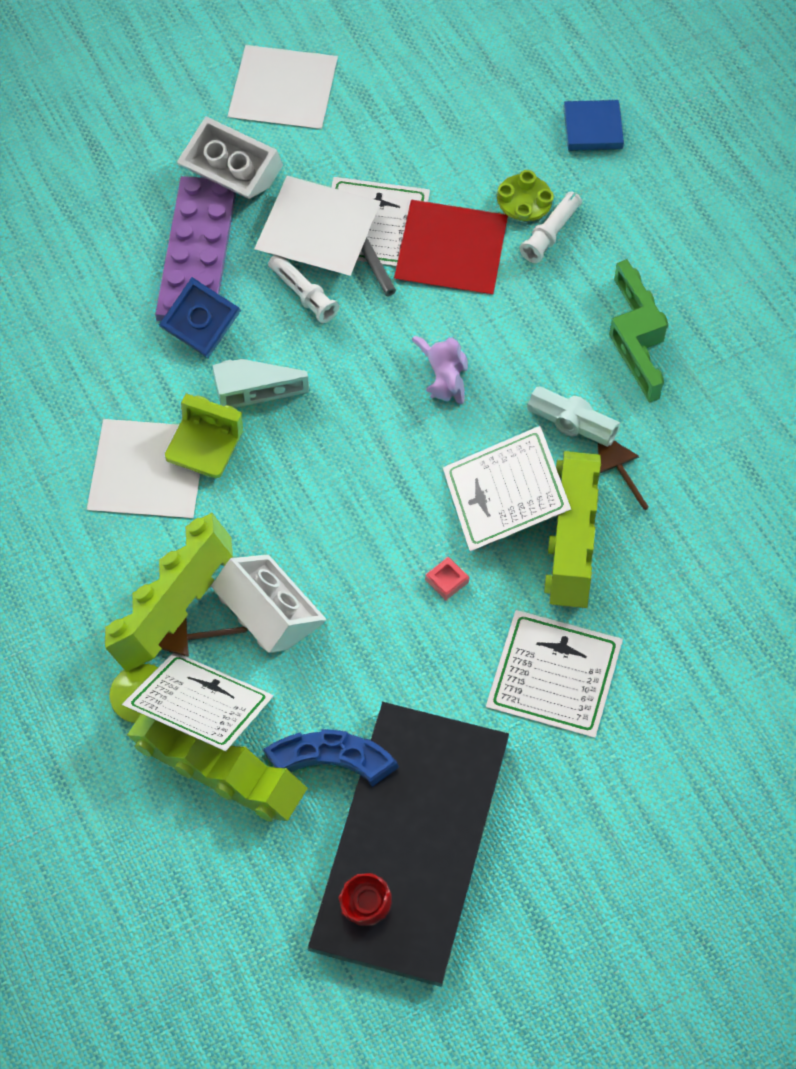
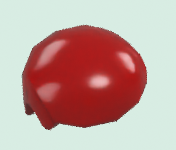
(365, 899)

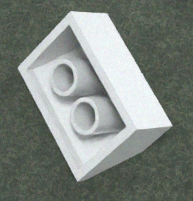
(231, 159)
(267, 602)

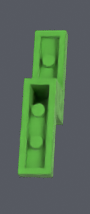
(638, 330)

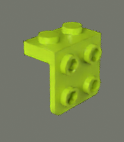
(205, 436)

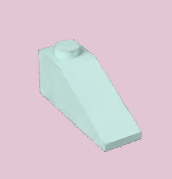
(253, 382)

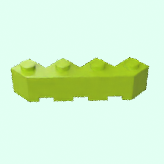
(575, 531)
(163, 603)
(231, 773)

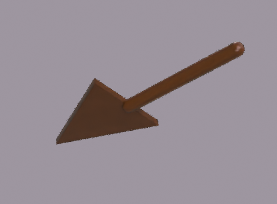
(615, 456)
(178, 641)

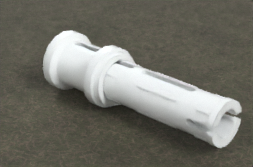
(545, 234)
(311, 295)

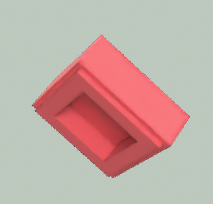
(447, 578)

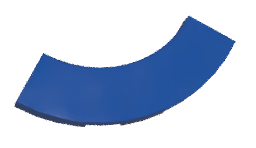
(332, 748)

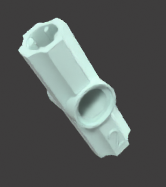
(573, 416)

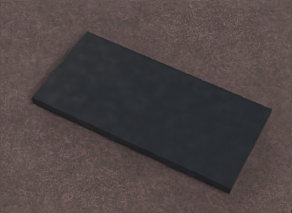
(417, 835)

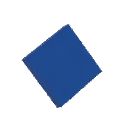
(593, 125)
(200, 317)

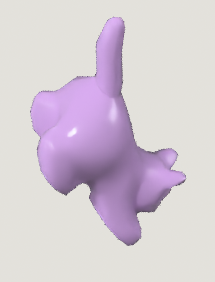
(447, 362)

